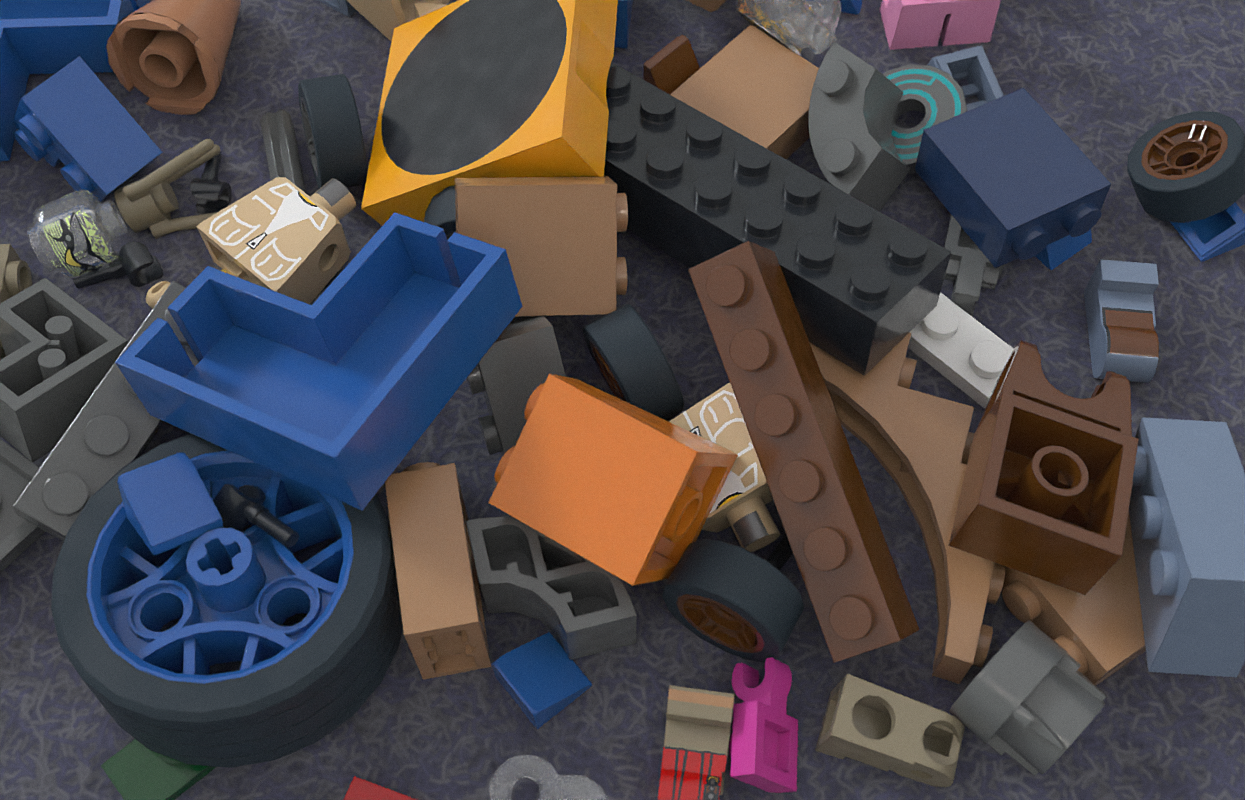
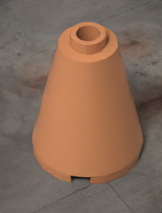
(174, 51)

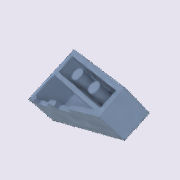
(1190, 546)

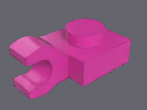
(763, 735)

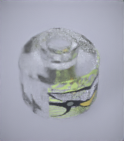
(76, 233)

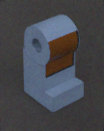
(1122, 319)

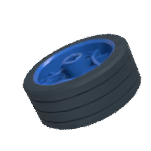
(232, 606)

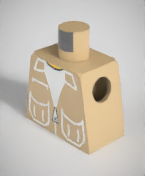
(282, 237)
(745, 490)

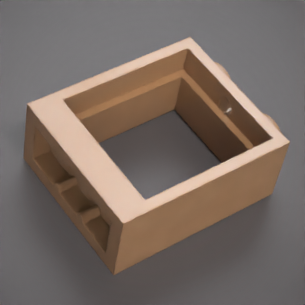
(436, 571)

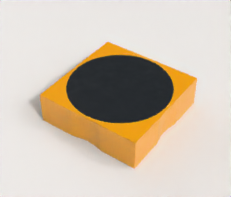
(491, 97)

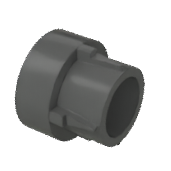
(1030, 700)

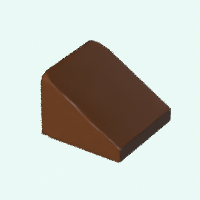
(671, 65)

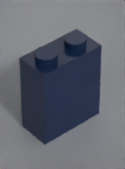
(1011, 177)

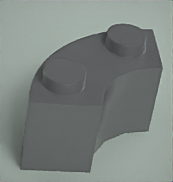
(853, 127)
(552, 584)

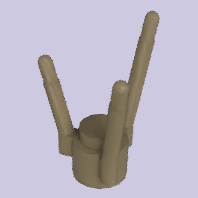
(151, 199)

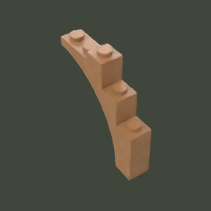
(926, 452)

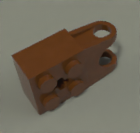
(1049, 476)

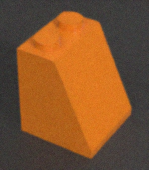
(610, 479)

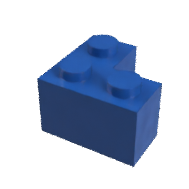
(85, 128)

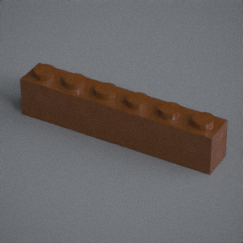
(803, 452)

